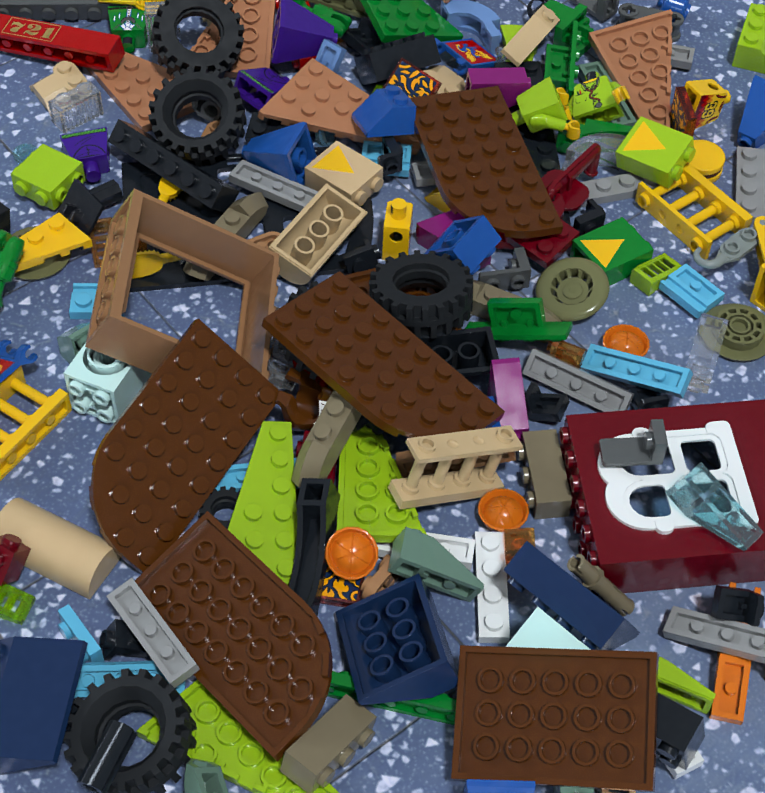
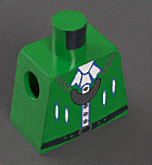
(130, 25)

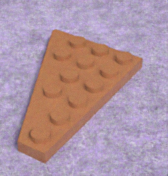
(258, 24)
(640, 59)
(133, 87)
(325, 103)

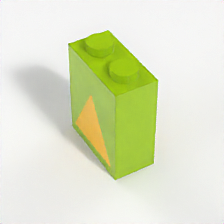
(655, 152)

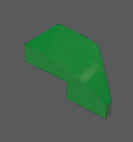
(584, 45)

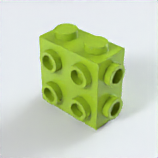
(47, 176)

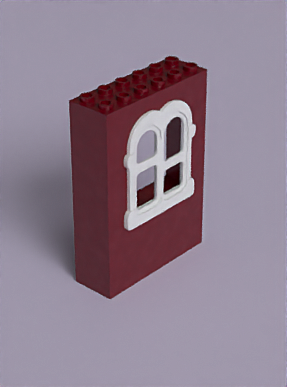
(670, 549)

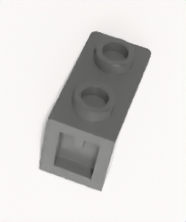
(600, 8)
(513, 278)
(636, 450)

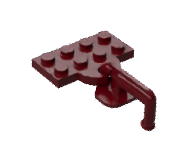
(566, 195)

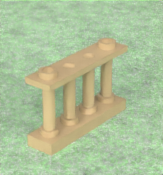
(454, 485)

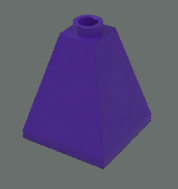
(298, 33)

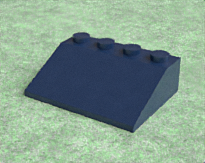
(569, 599)
(397, 645)
(36, 698)

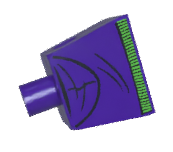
(259, 85)
(91, 149)

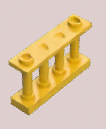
(708, 196)
(34, 426)

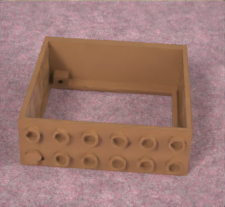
(194, 241)

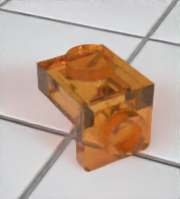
(567, 352)
(515, 539)

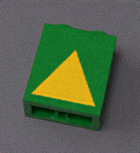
(614, 248)

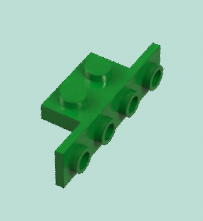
(561, 60)
(522, 320)

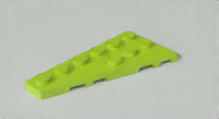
(364, 492)
(267, 501)
(229, 745)

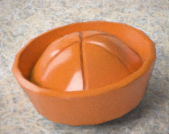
(626, 339)
(503, 510)
(351, 553)

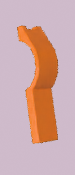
(731, 685)

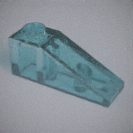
(711, 506)

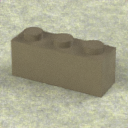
(544, 474)
(328, 744)

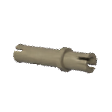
(594, 579)

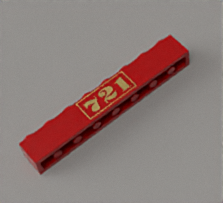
(60, 43)

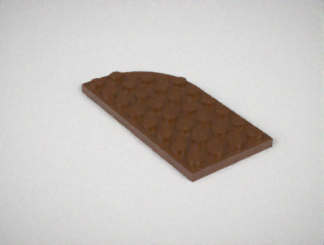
(483, 162)
(378, 363)
(175, 444)
(246, 632)

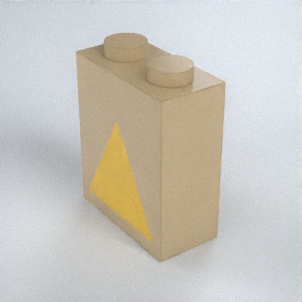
(345, 172)

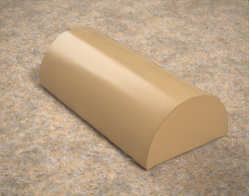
(316, 234)
(59, 547)

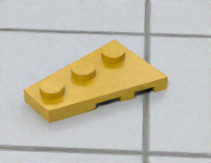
(49, 239)

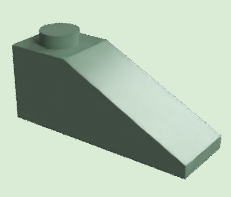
(422, 554)

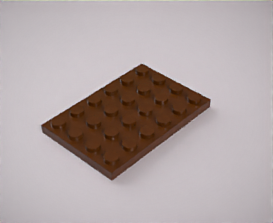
(557, 717)

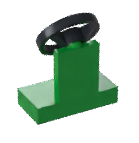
(564, 13)

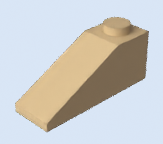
(530, 35)

